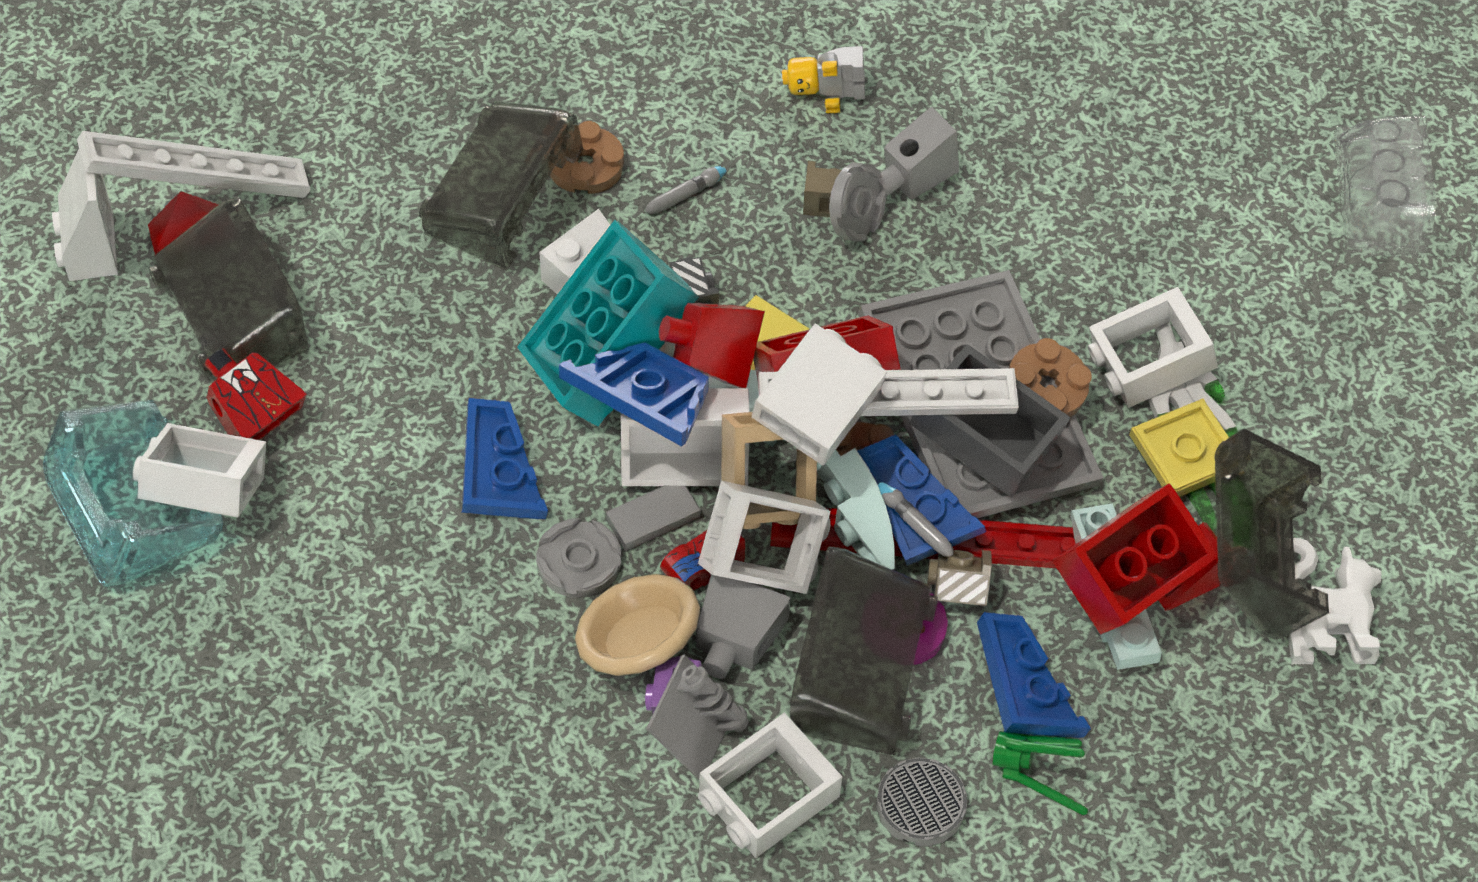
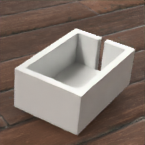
(656, 461)

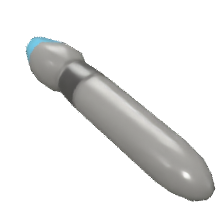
(685, 190)
(915, 519)

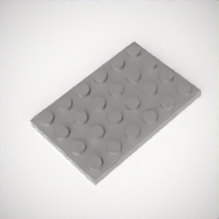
(993, 320)

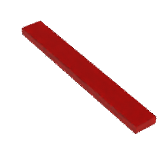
(1008, 542)

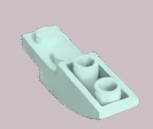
(862, 512)
(1135, 641)

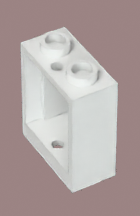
(1162, 374)
(200, 470)
(726, 528)
(799, 754)

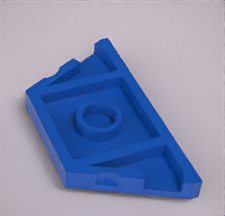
(644, 387)

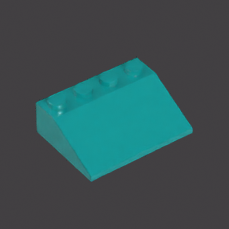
(604, 307)

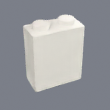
(819, 393)

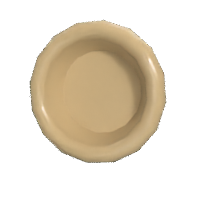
(637, 624)

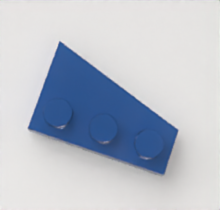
(496, 466)
(900, 468)
(1022, 683)

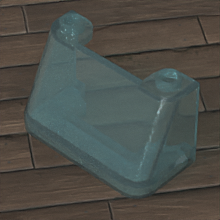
(93, 483)

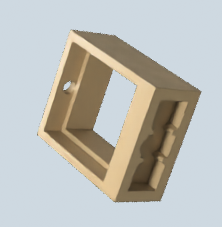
(742, 429)

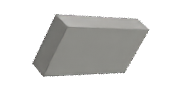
(652, 515)

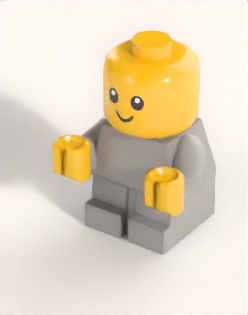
(834, 75)

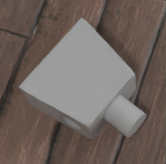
(920, 156)
(738, 623)

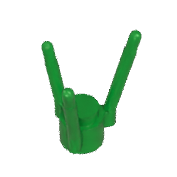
(1017, 752)

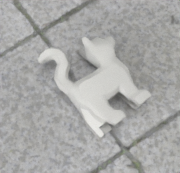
(1349, 609)

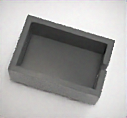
(997, 446)

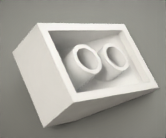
(84, 225)

